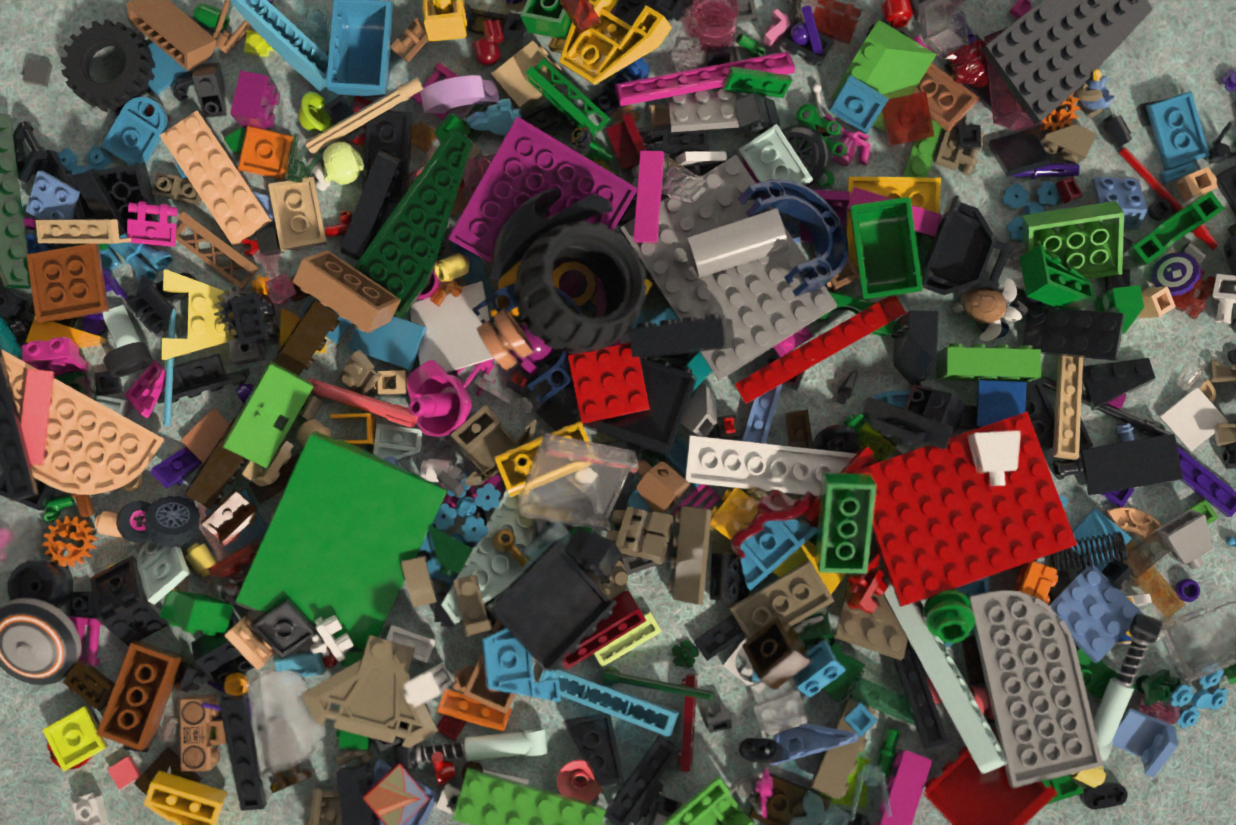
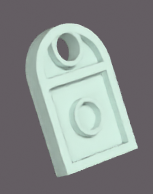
(160, 569)

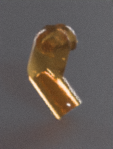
(444, 290)

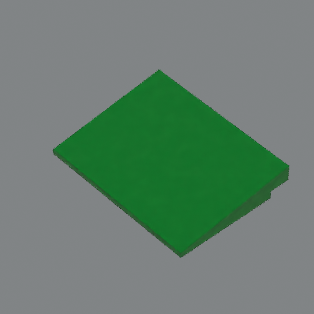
(342, 538)

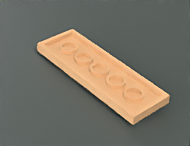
(215, 178)

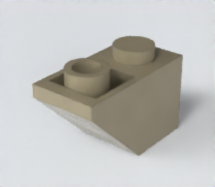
(1069, 142)

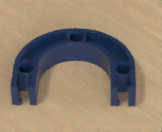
(818, 219)
(562, 362)

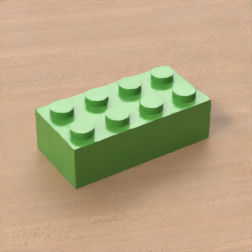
(989, 364)

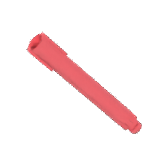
(393, 413)

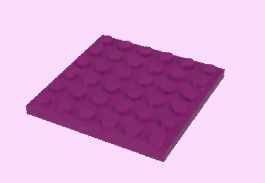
(523, 167)

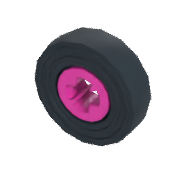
(126, 524)

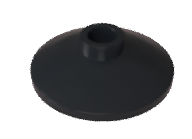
(838, 439)

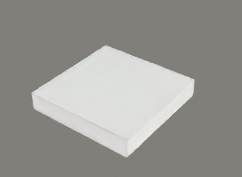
(1192, 419)

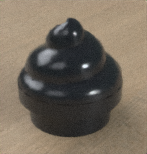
(20, 328)

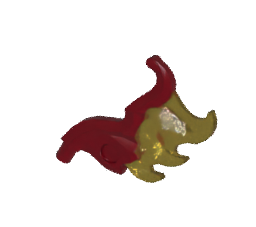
(755, 511)

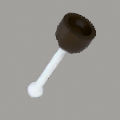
(822, 131)

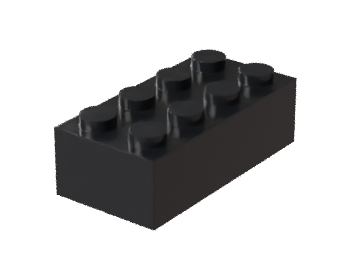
(681, 338)

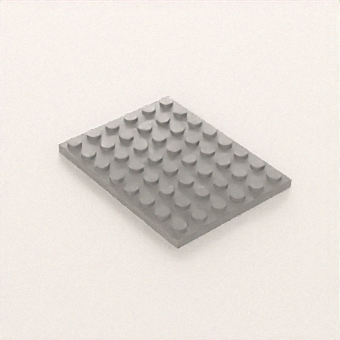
(748, 294)

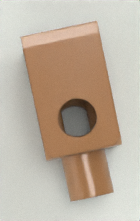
(660, 486)

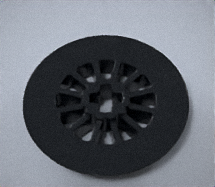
(817, 145)

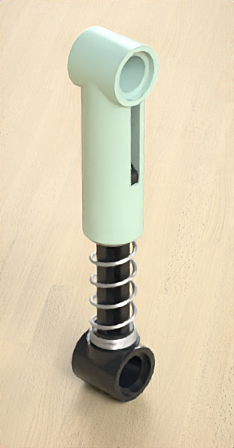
(1119, 690)
(526, 743)

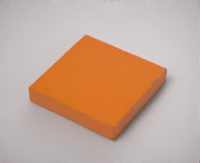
(265, 153)

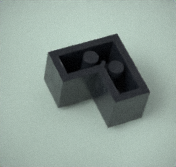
(593, 552)

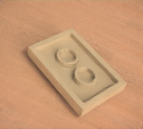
(297, 214)

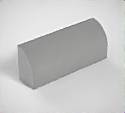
(738, 243)

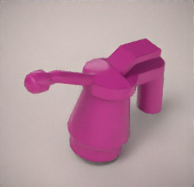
(851, 140)

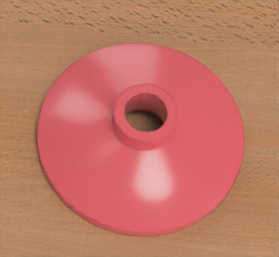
(570, 785)

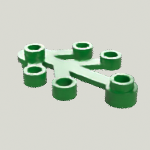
(811, 121)

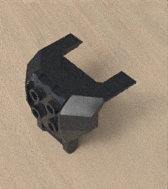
(962, 251)

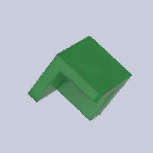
(452, 121)

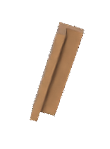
(218, 243)

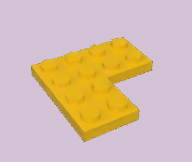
(922, 191)

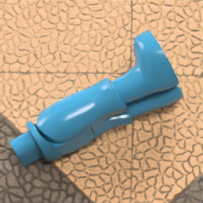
(134, 251)

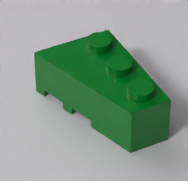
(1053, 283)

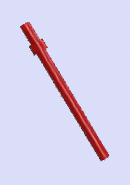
(1199, 232)

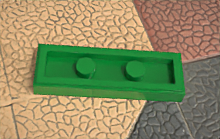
(757, 82)

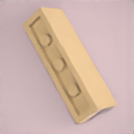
(79, 231)

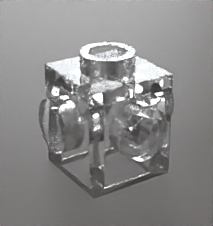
(687, 54)

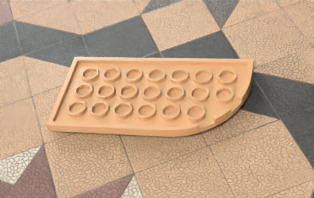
(86, 442)

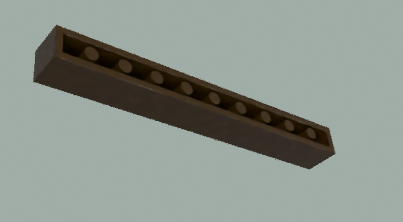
(294, 356)

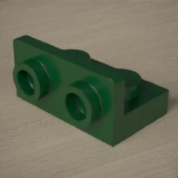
(814, 629)

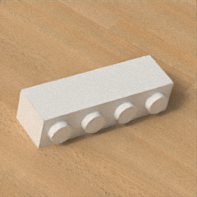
(427, 685)

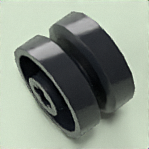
(42, 582)

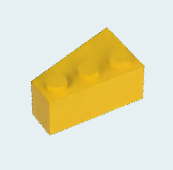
(184, 800)

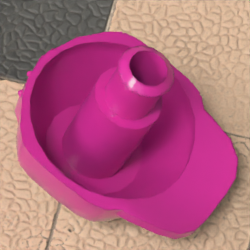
(437, 399)

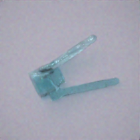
(871, 775)

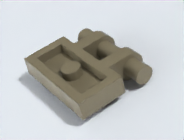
(950, 157)

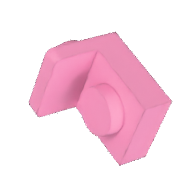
(778, 31)

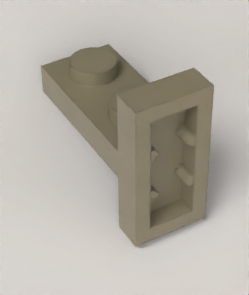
(471, 606)

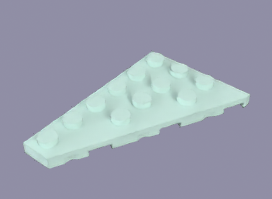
(494, 568)

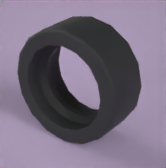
(127, 359)

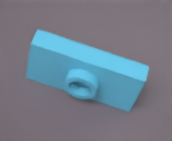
(304, 663)

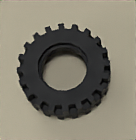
(128, 85)

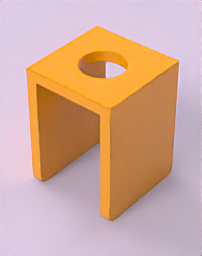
(370, 427)

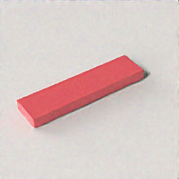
(36, 413)

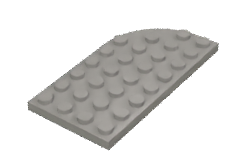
(1034, 687)

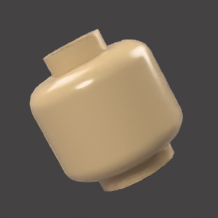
(308, 428)

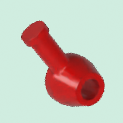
(443, 769)

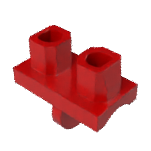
(862, 589)

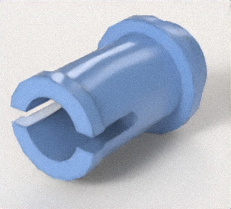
(1125, 432)

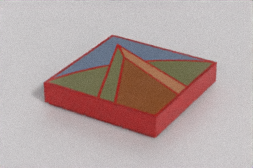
(395, 797)

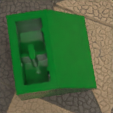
(1122, 300)

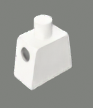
(995, 453)

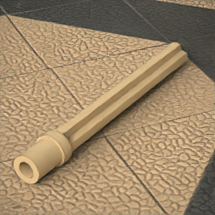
(364, 115)

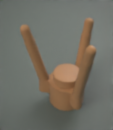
(226, 41)

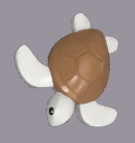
(989, 306)

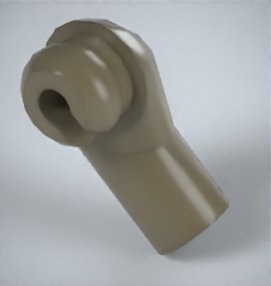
(351, 754)

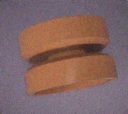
(505, 339)

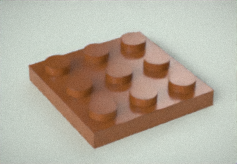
(67, 283)

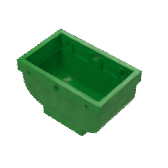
(886, 248)

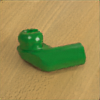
(751, 45)

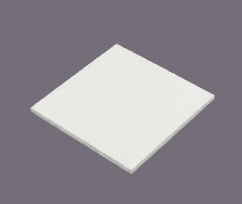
(452, 329)

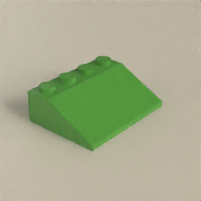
(1081, 236)

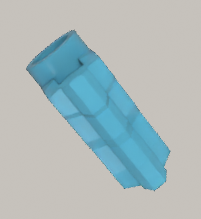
(495, 118)

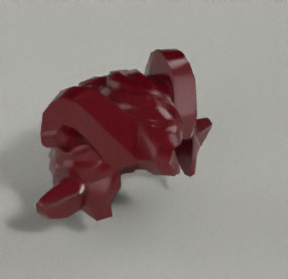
(969, 64)

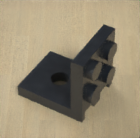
(125, 603)

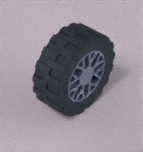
(172, 521)

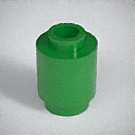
(208, 16)

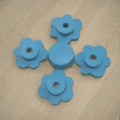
(95, 151)
(1030, 208)
(466, 508)
(1199, 700)

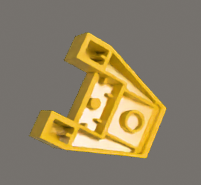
(612, 42)

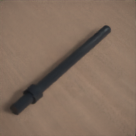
(1146, 426)

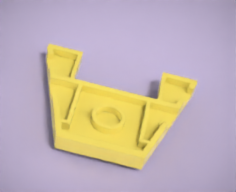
(202, 324)

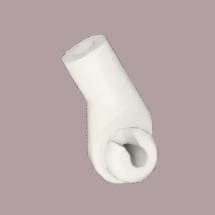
(318, 172)

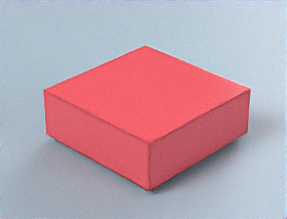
(124, 772)

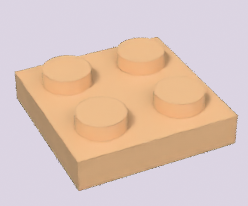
(250, 643)

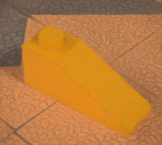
(52, 330)

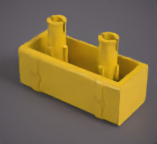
(444, 19)
(517, 462)

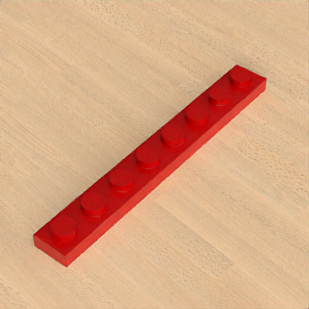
(820, 348)

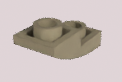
(175, 189)
(418, 581)

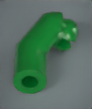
(55, 507)

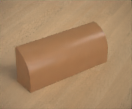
(172, 31)

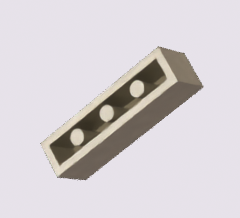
(839, 761)

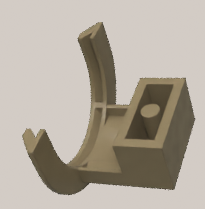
(483, 439)

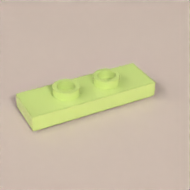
(628, 641)

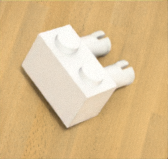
(1225, 294)

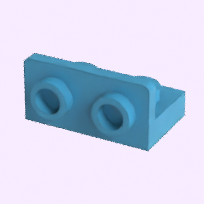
(820, 671)

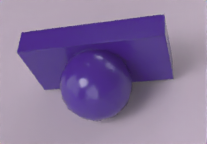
(804, 32)

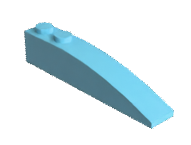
(286, 40)
(614, 701)

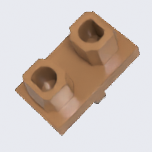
(410, 40)

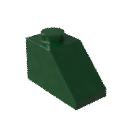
(448, 552)

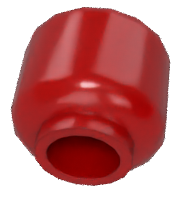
(897, 12)

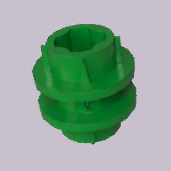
(949, 616)

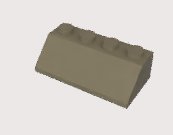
(691, 554)

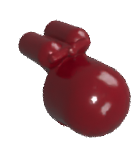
(487, 48)

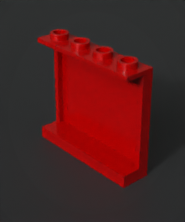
(980, 798)

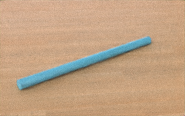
(169, 374)

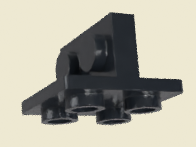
(727, 578)

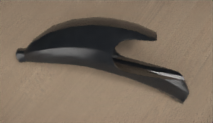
(530, 223)

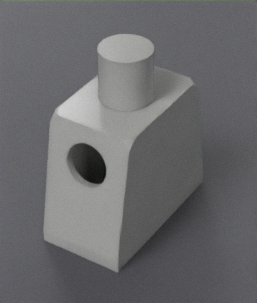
(1187, 537)

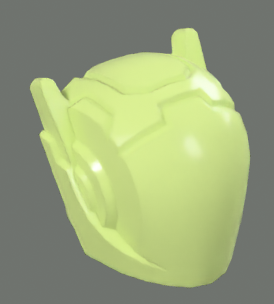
(342, 163)

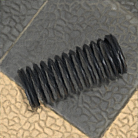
(1118, 547)

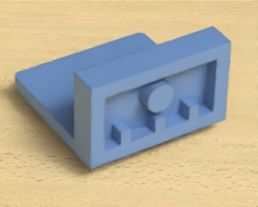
(1128, 196)
(52, 198)
(1147, 739)

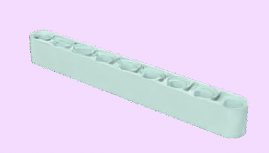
(949, 684)

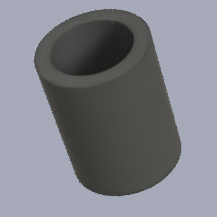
(1194, 251)

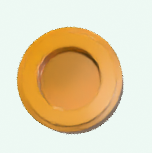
(235, 684)

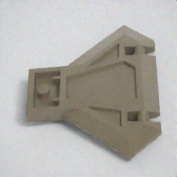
(373, 696)

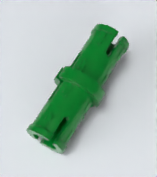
(888, 750)

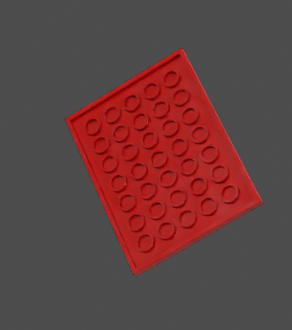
(949, 527)

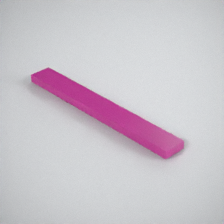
(697, 79)

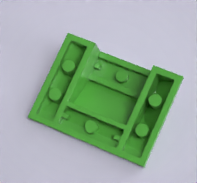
(888, 65)
(710, 807)

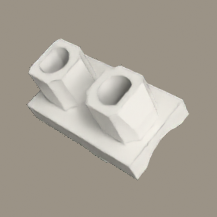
(337, 646)

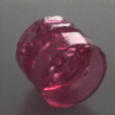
(714, 22)

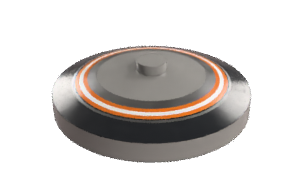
(37, 642)

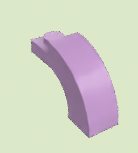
(457, 92)

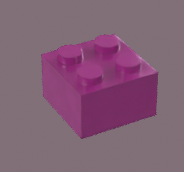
(255, 101)

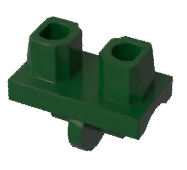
(1157, 686)

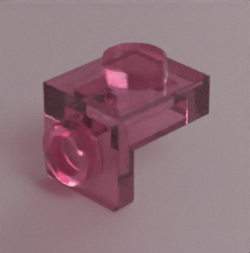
(280, 289)
(1158, 711)

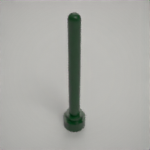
(613, 676)

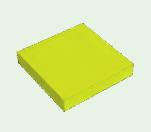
(74, 738)

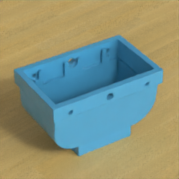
(360, 48)

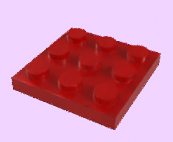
(608, 383)

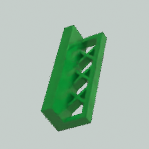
(563, 102)

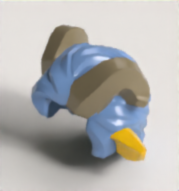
(1094, 94)

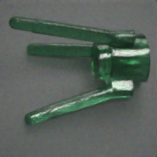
(296, 168)

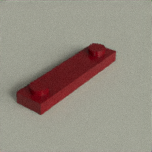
(685, 756)

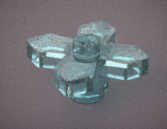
(317, 26)
(815, 813)

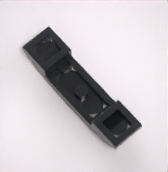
(511, 24)

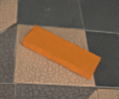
(473, 711)

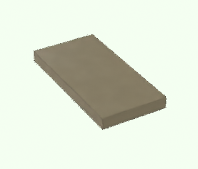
(788, 597)

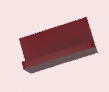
(626, 142)

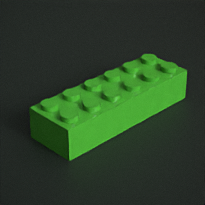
(501, 801)

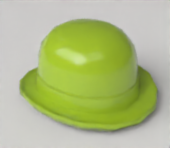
(312, 114)

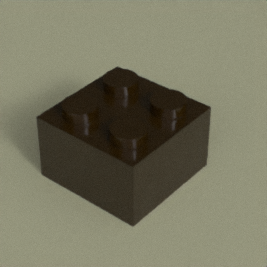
(776, 653)

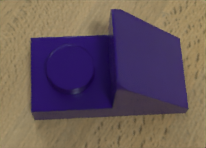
(176, 468)

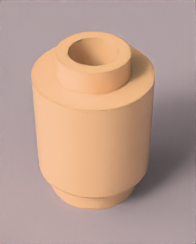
(107, 524)

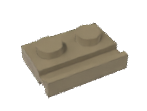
(359, 374)

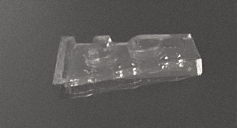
(680, 182)

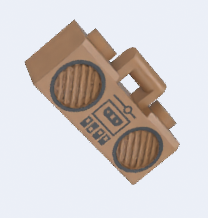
(198, 743)

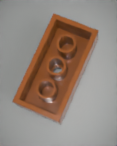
(130, 716)

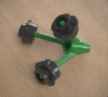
(583, 138)

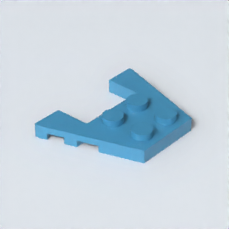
(511, 668)

